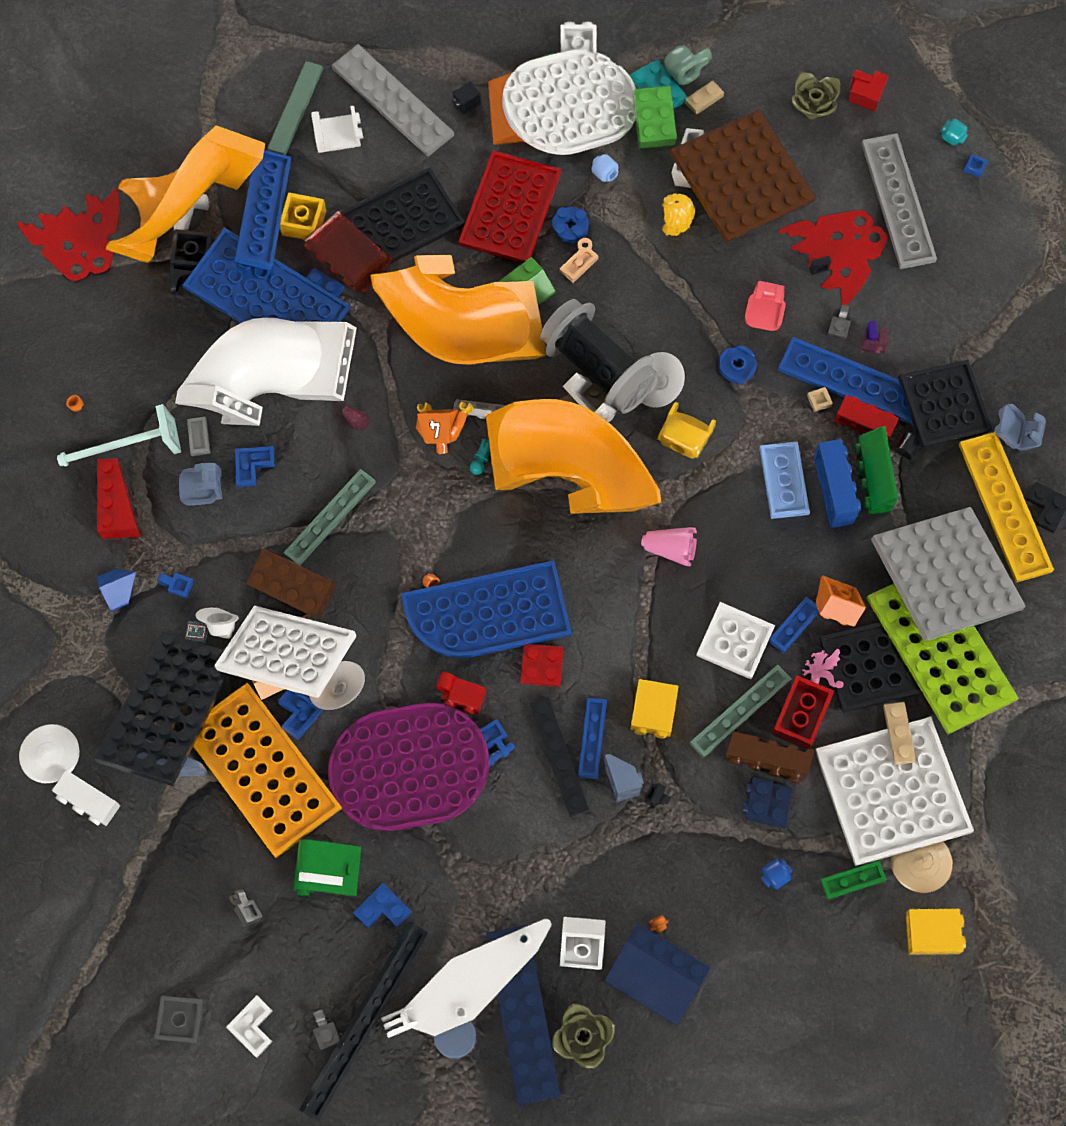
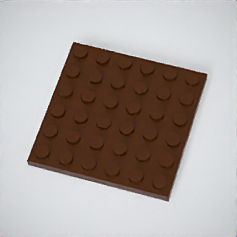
(742, 175)

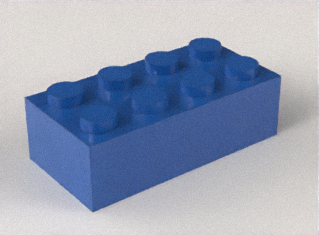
(836, 483)

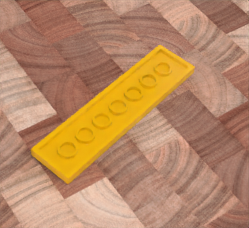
(1006, 507)

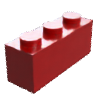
(864, 416)

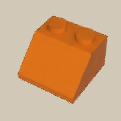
(839, 601)

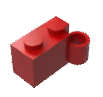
(461, 693)

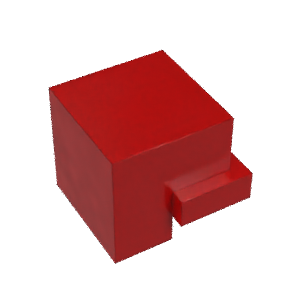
(867, 90)

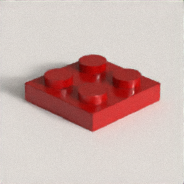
(542, 665)

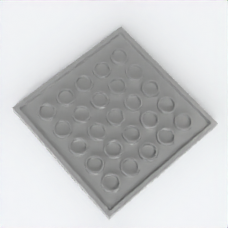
(947, 573)

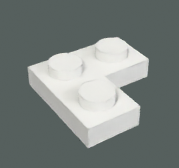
(246, 1026)

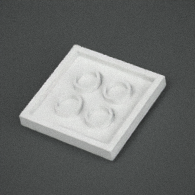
(735, 640)

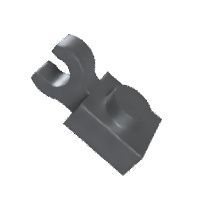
(839, 325)
(246, 910)
(326, 1033)

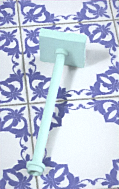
(166, 429)

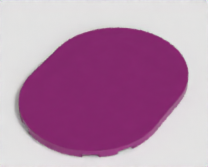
(408, 766)

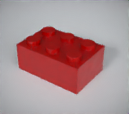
(802, 712)

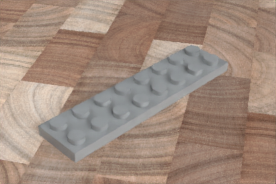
(393, 100)
(899, 201)

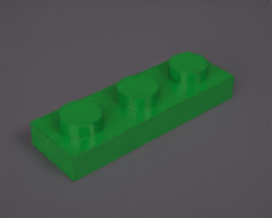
(853, 880)

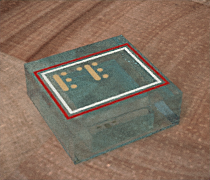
(196, 632)

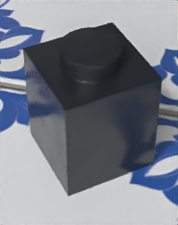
(466, 97)

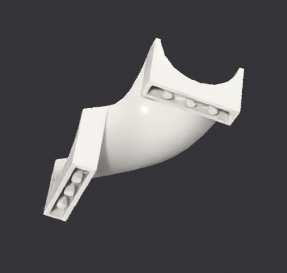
(270, 357)

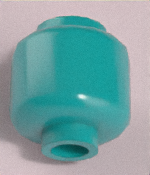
(954, 132)

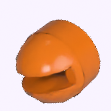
(74, 399)
(430, 580)

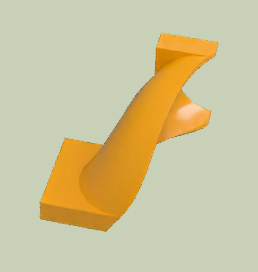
(165, 200)
(459, 323)
(573, 444)

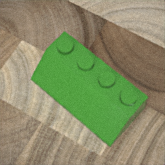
(532, 271)

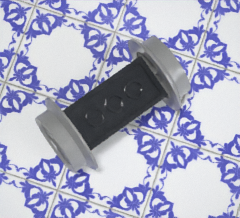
(598, 356)

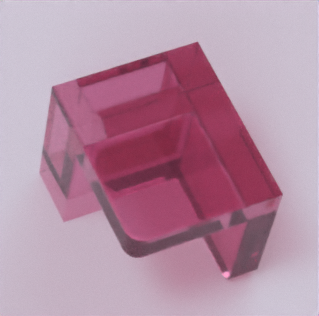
(876, 346)

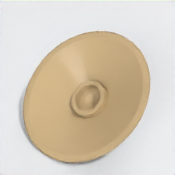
(923, 868)

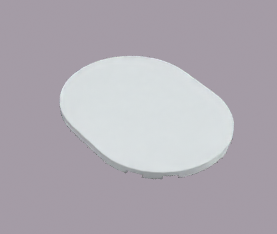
(569, 102)

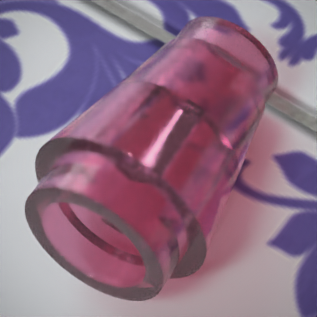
(357, 419)

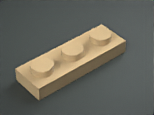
(899, 733)

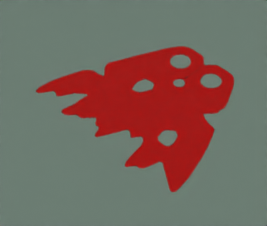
(80, 232)
(843, 252)

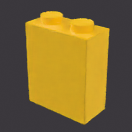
(654, 708)
(935, 931)

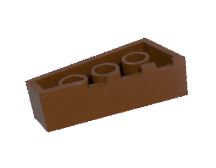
(769, 757)

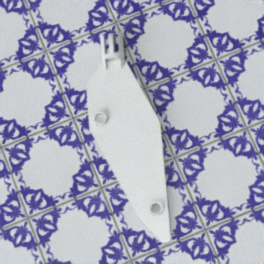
(468, 983)

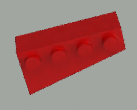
(114, 504)

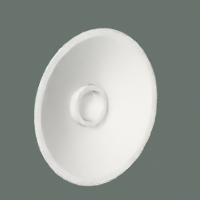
(670, 380)
(342, 687)
(49, 753)

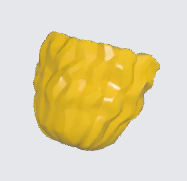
(678, 214)

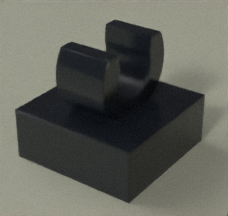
(656, 795)

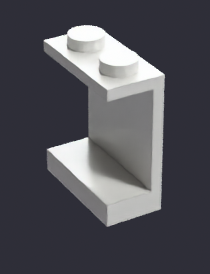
(337, 132)
(577, 386)

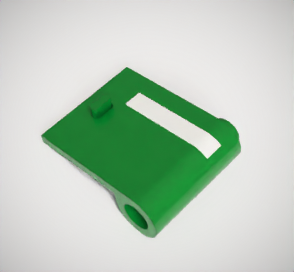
(324, 868)

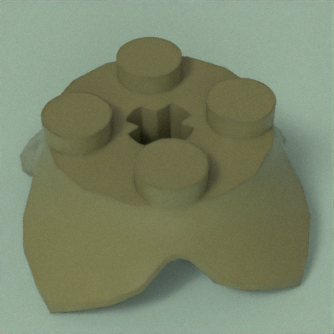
(815, 97)
(578, 1019)

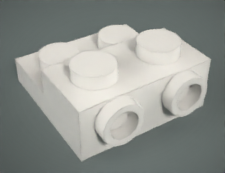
(578, 37)

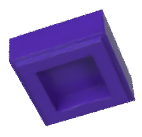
(871, 331)

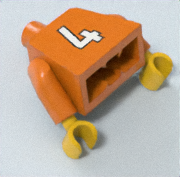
(441, 425)

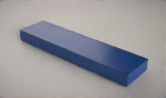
(592, 738)

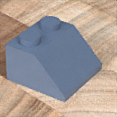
(623, 778)

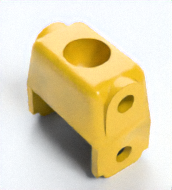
(685, 433)

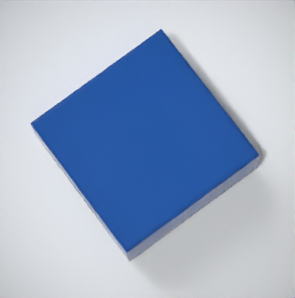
(975, 165)

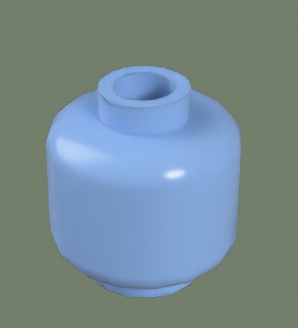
(605, 168)

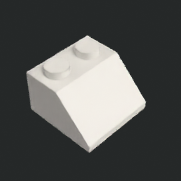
(582, 943)

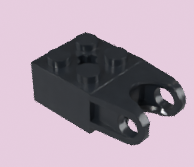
(186, 253)

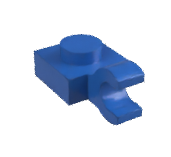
(178, 585)

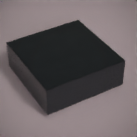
(820, 265)

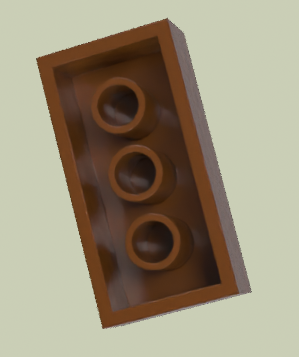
(291, 583)

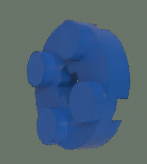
(567, 215)
(740, 374)

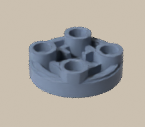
(456, 1041)

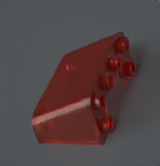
(347, 251)

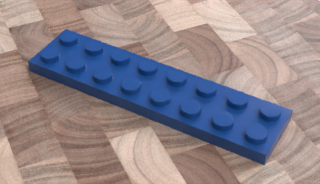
(263, 211)
(844, 377)

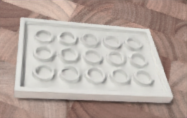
(285, 651)

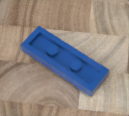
(794, 625)

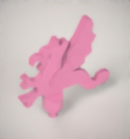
(819, 669)

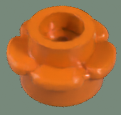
(658, 924)

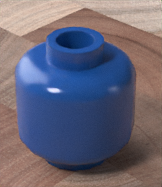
(776, 873)

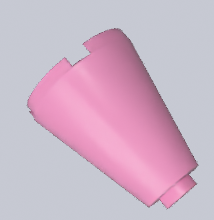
(672, 544)

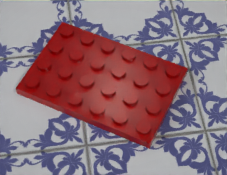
(510, 207)

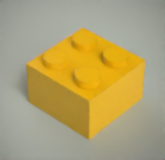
(301, 215)

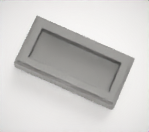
(198, 436)

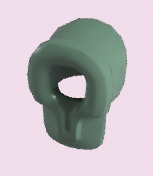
(684, 65)

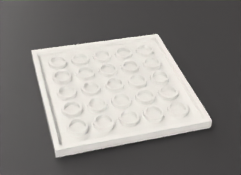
(890, 805)

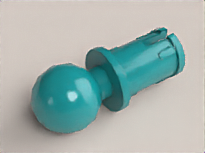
(477, 465)

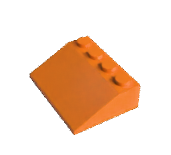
(501, 129)

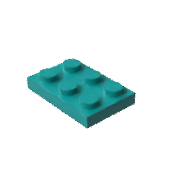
(657, 76)

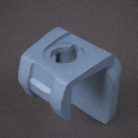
(1014, 428)
(200, 484)

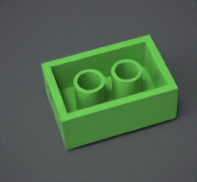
(654, 117)

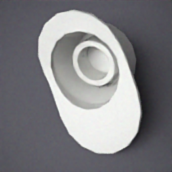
(218, 621)

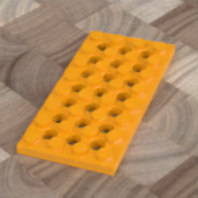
(275, 771)

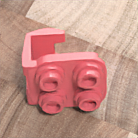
(766, 306)

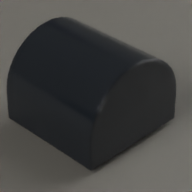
(907, 445)

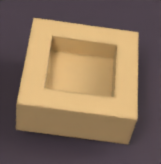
(819, 399)

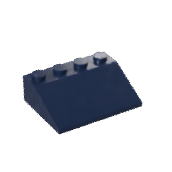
(657, 974)

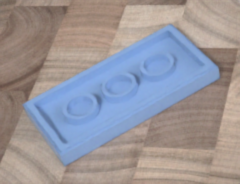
(784, 480)

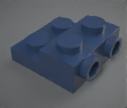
(767, 802)

